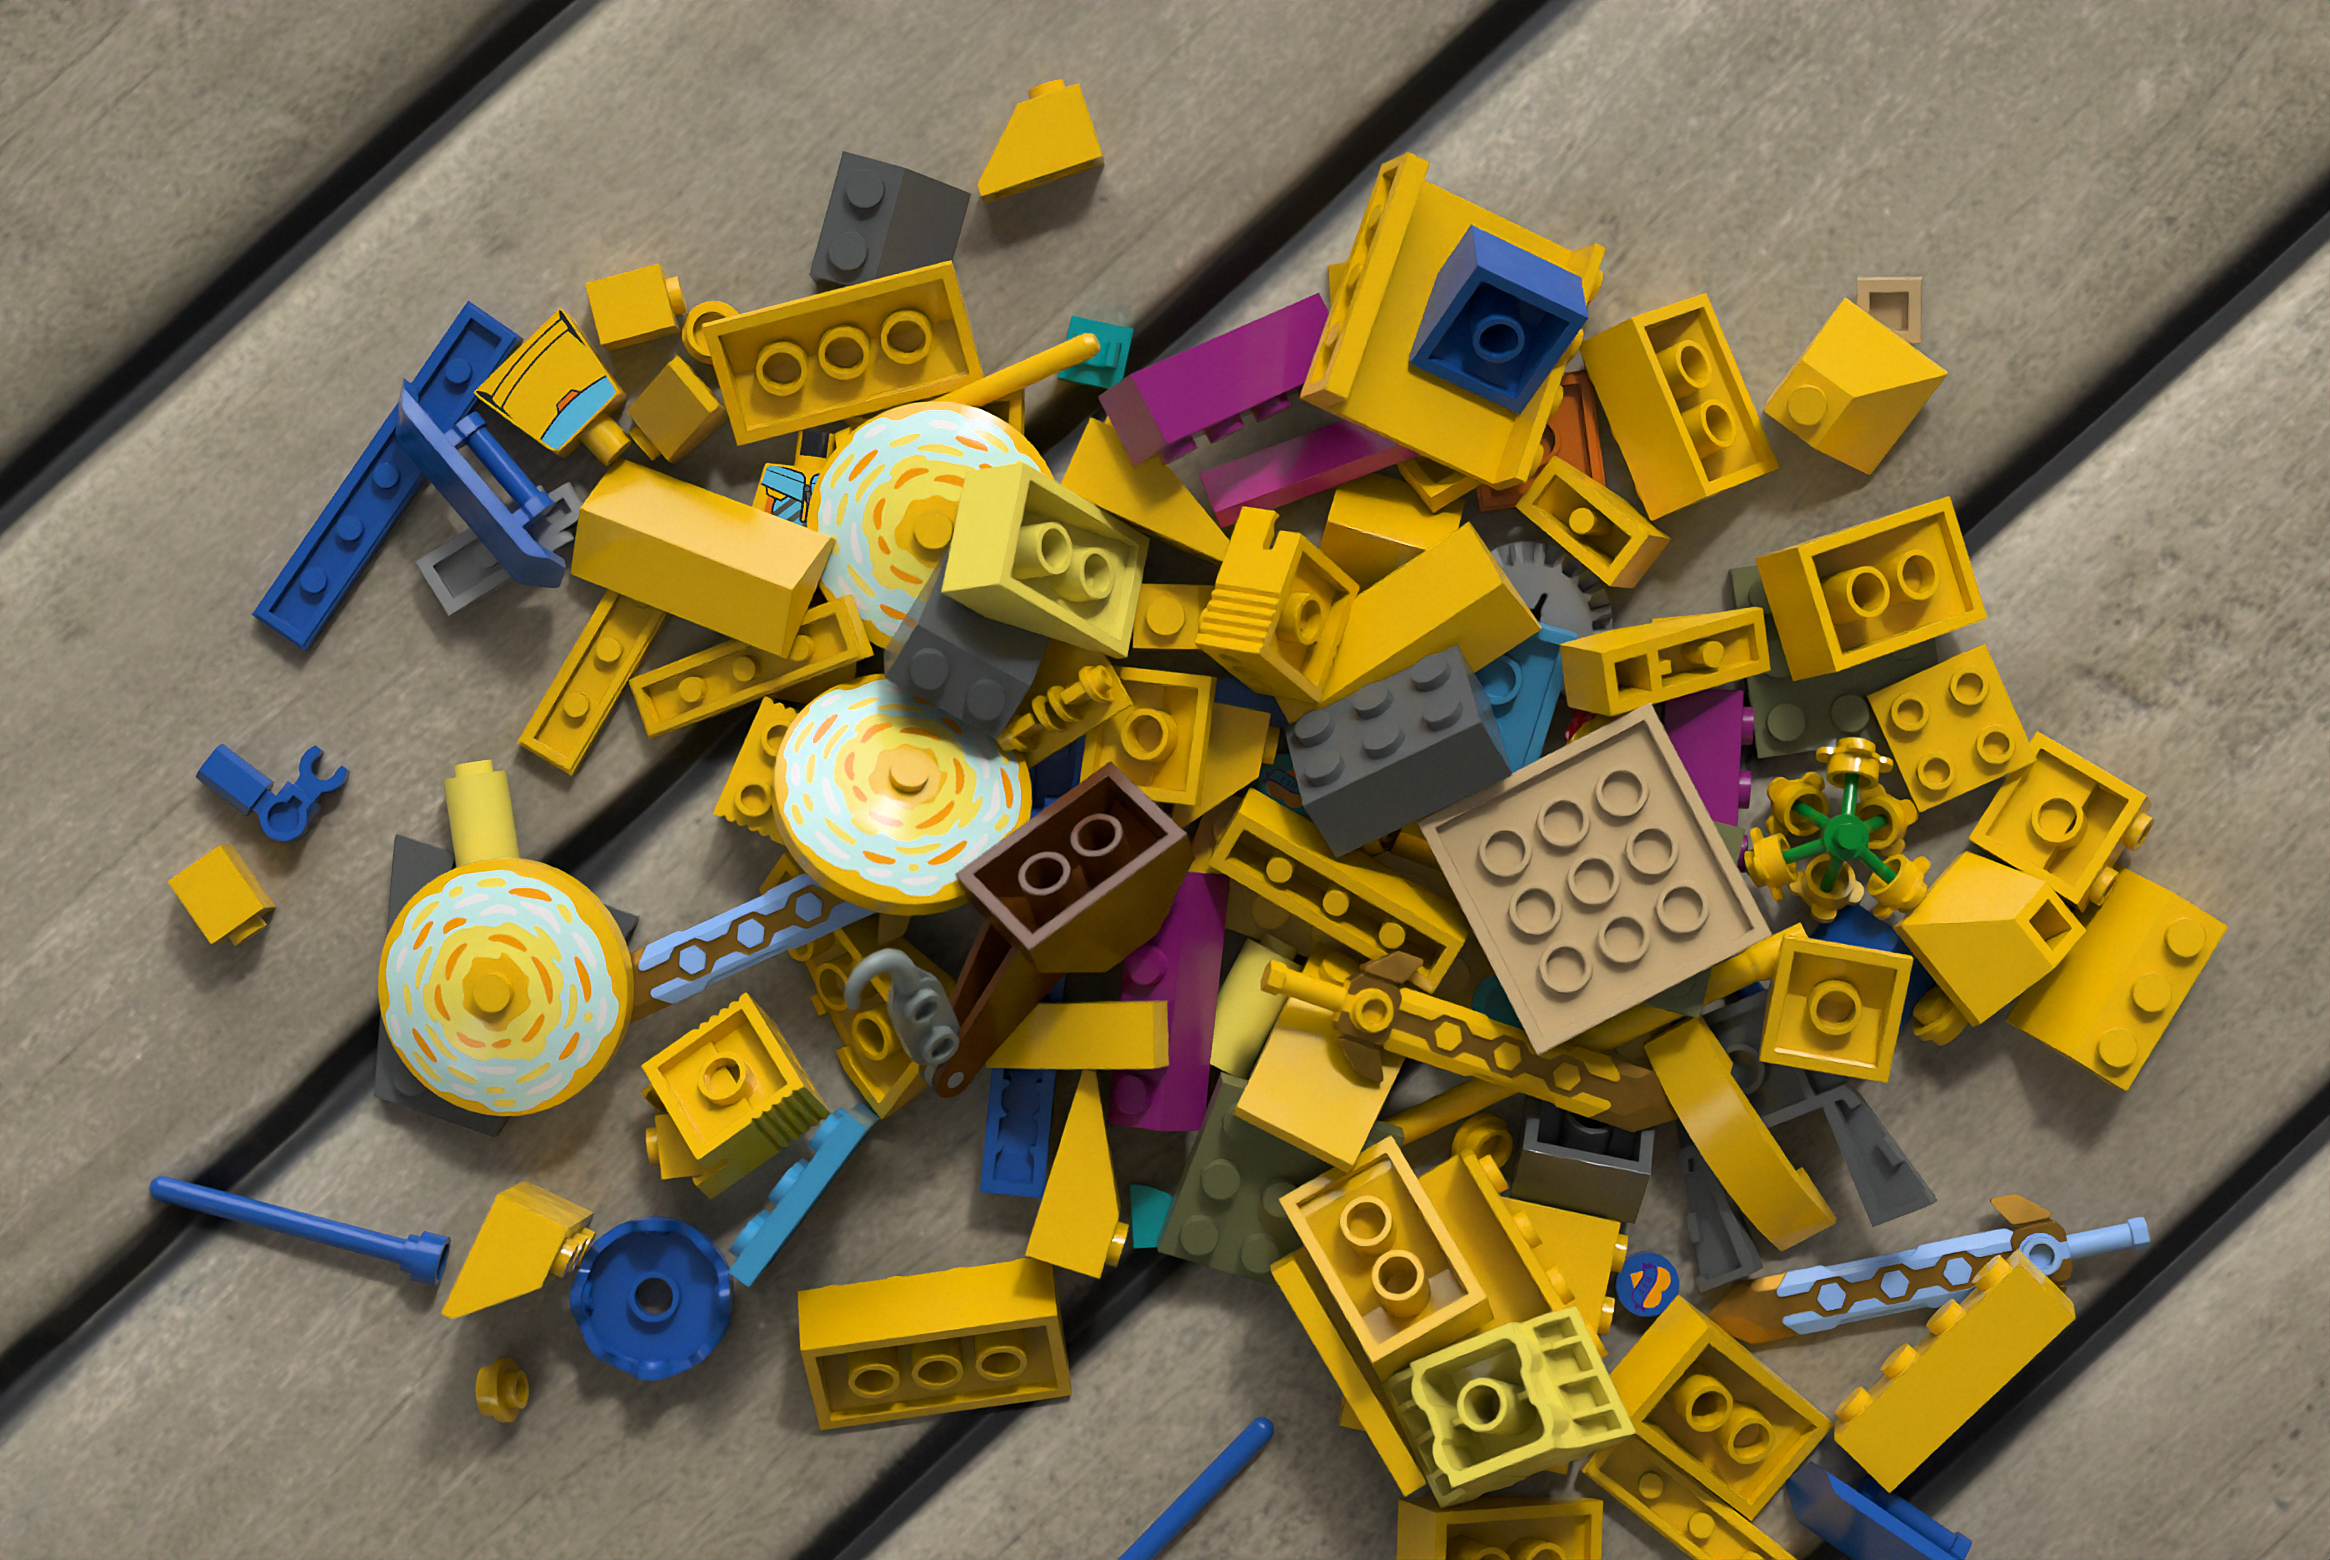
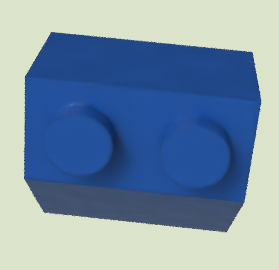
(1498, 320)

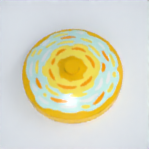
(896, 499)
(893, 796)
(506, 986)

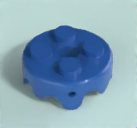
(608, 1304)

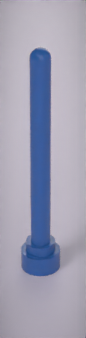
(420, 1256)
(1201, 1491)

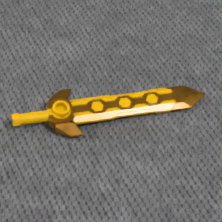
(1469, 1043)

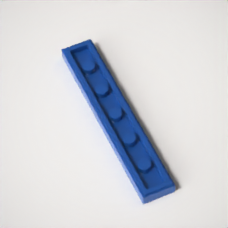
(381, 483)

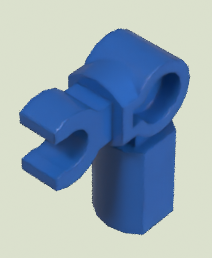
(282, 816)

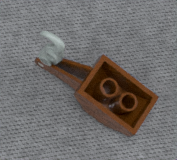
(1056, 898)

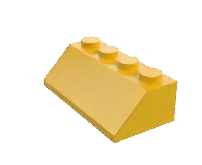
(933, 1343)

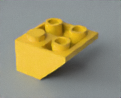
(1988, 933)

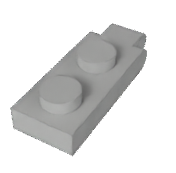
(467, 571)

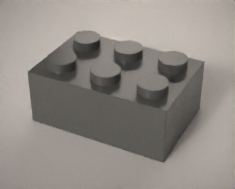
(1396, 751)

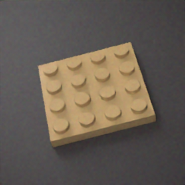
(1594, 879)

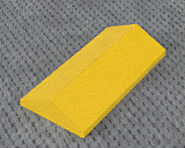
(844, 352)
(699, 555)
(1422, 608)

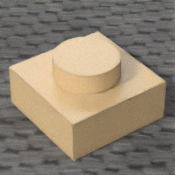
(1894, 303)

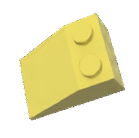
(1045, 560)

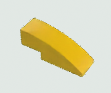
(1088, 1037)

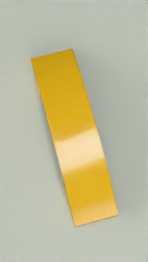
(1733, 1136)

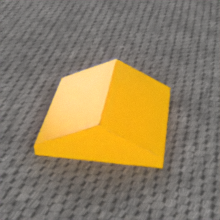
(1158, 738)
(1834, 1008)

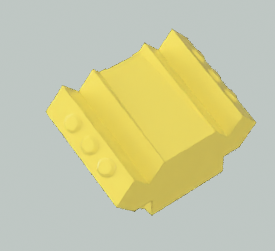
(1507, 1406)

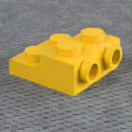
(2064, 823)

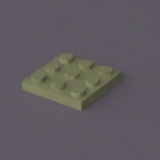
(1821, 708)
(1231, 1188)

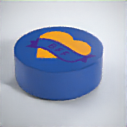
(1646, 1283)

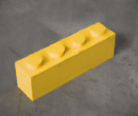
(1343, 896)
(1952, 1369)

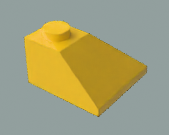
(1854, 388)

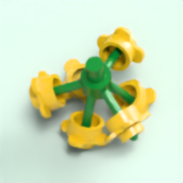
(1874, 824)

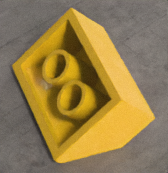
(1677, 405)
(2120, 979)
(520, 1248)

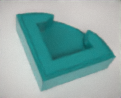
(1148, 1213)

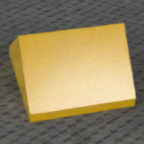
(1381, 526)

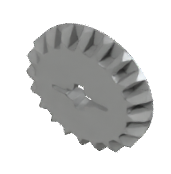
(1574, 593)

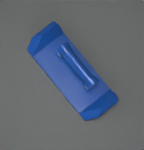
(469, 495)
(1869, 1520)

